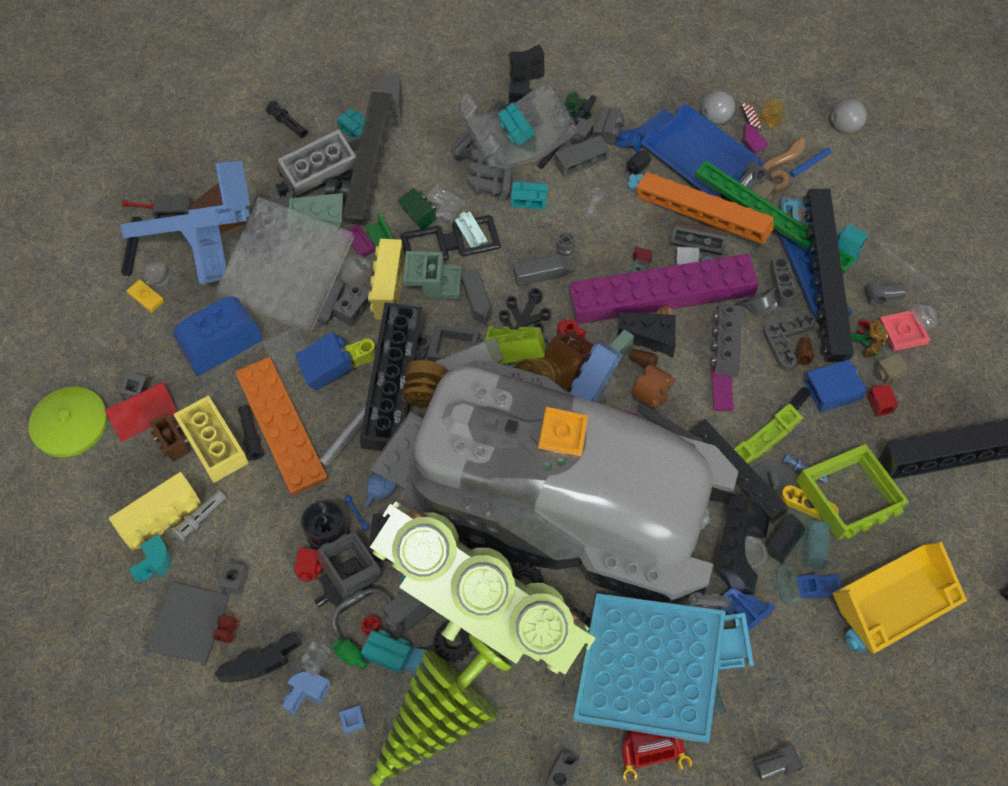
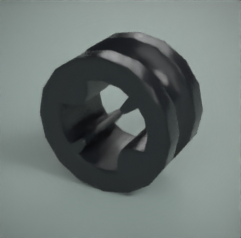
(281, 189)

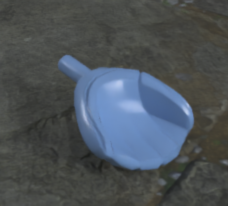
(378, 488)

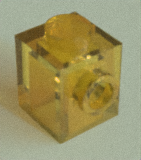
(772, 112)

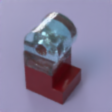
(642, 259)

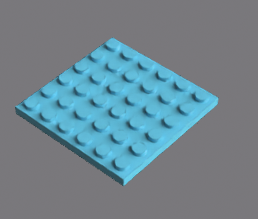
(651, 668)

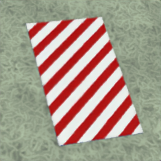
(751, 115)

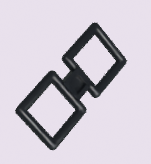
(454, 240)

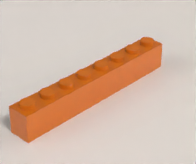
(705, 207)

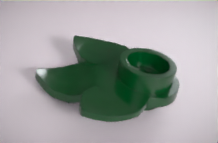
(574, 103)

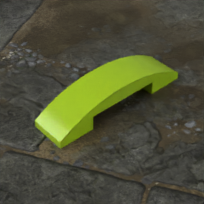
(770, 434)

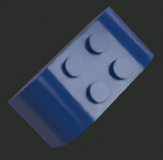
(216, 334)

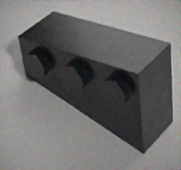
(650, 330)

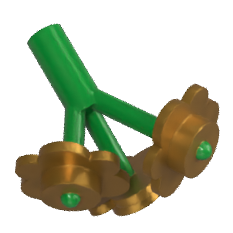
(876, 332)

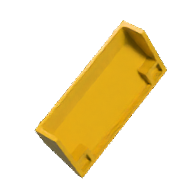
(901, 596)

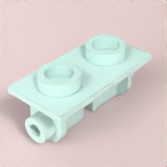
(470, 229)

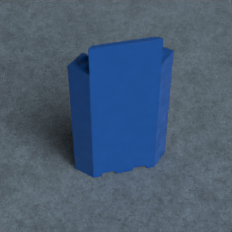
(691, 139)

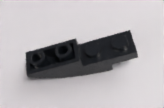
(252, 666)

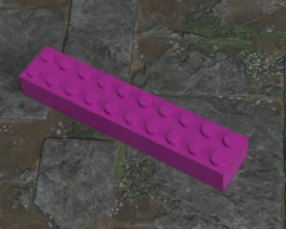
(669, 286)

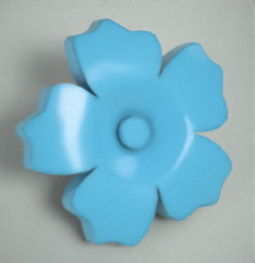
(634, 181)

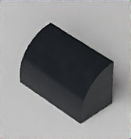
(785, 538)

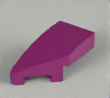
(753, 139)

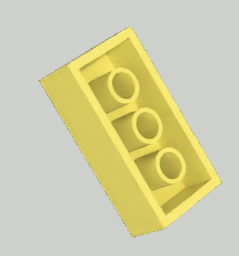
(388, 275)
(211, 439)
(156, 511)

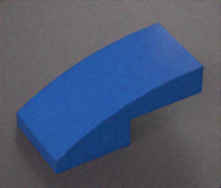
(818, 587)

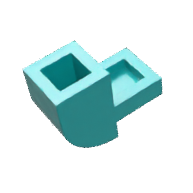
(157, 560)

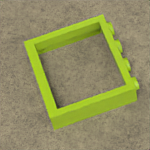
(877, 474)

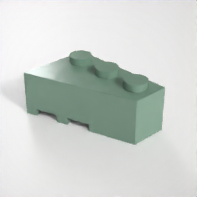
(322, 207)

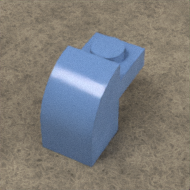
(304, 686)

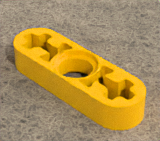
(796, 493)

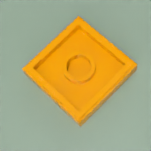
(562, 431)

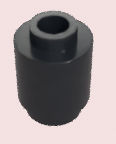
(638, 162)

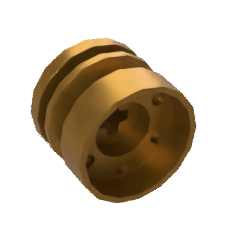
(541, 366)
(421, 382)

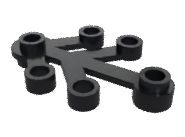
(524, 319)

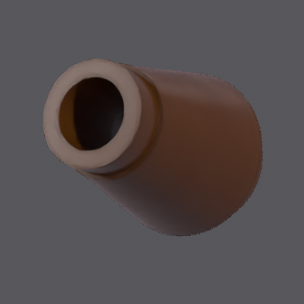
(804, 351)
(643, 358)

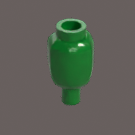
(349, 653)

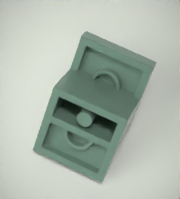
(429, 271)

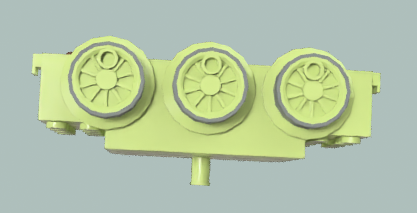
(479, 591)

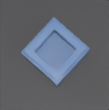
(352, 719)

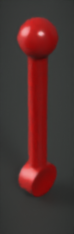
(125, 203)

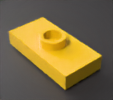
(145, 296)

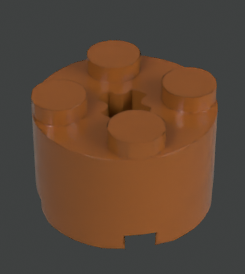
(653, 386)

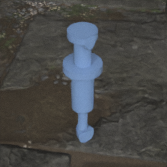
(799, 466)

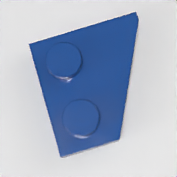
(753, 609)

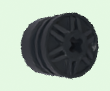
(323, 523)

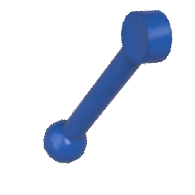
(364, 525)

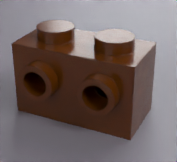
(167, 433)

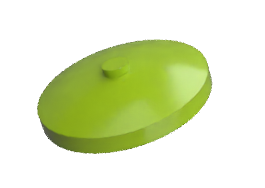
(68, 422)

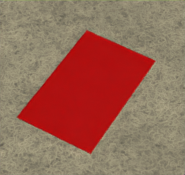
(136, 412)

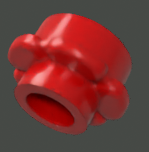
(371, 621)

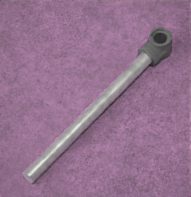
(355, 425)

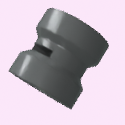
(565, 244)

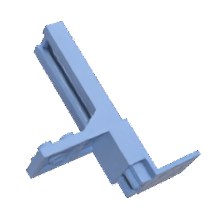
(202, 224)

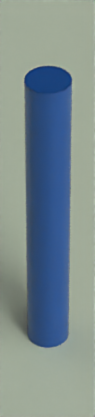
(810, 162)

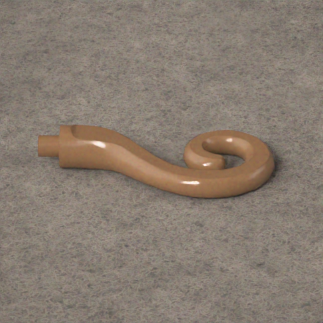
(793, 153)

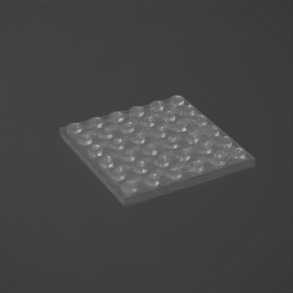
(285, 264)

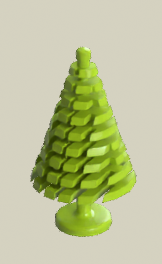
(437, 710)

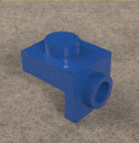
(630, 138)

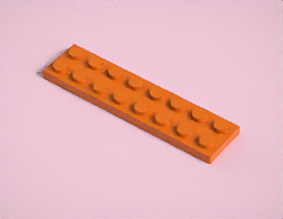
(281, 426)

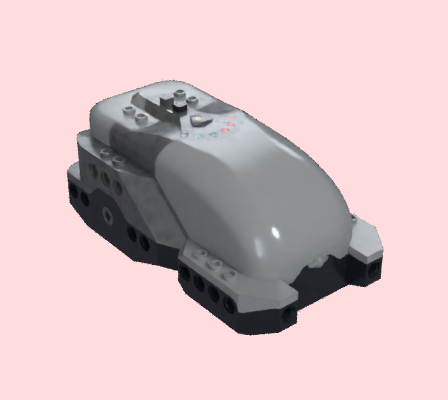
(616, 512)

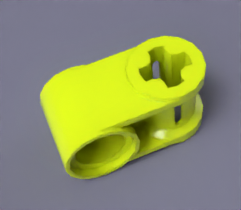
(359, 353)

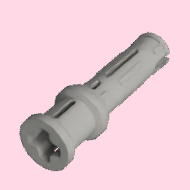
(192, 524)

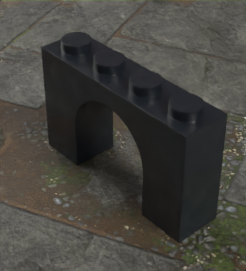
(743, 520)

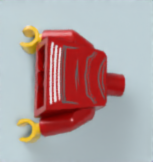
(650, 749)

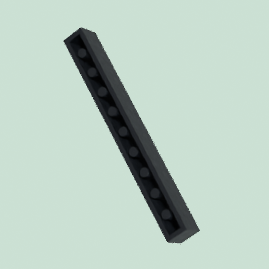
(827, 276)

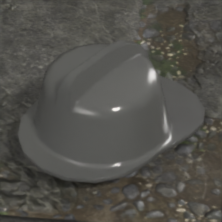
(760, 303)

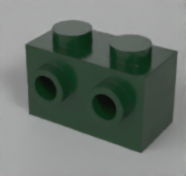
(417, 208)

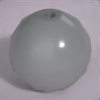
(718, 107)
(848, 116)

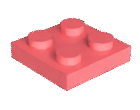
(904, 331)

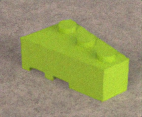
(518, 344)

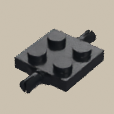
(331, 594)

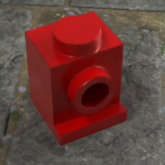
(568, 326)

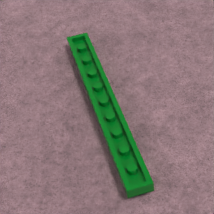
(747, 198)

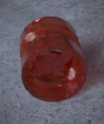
(225, 629)

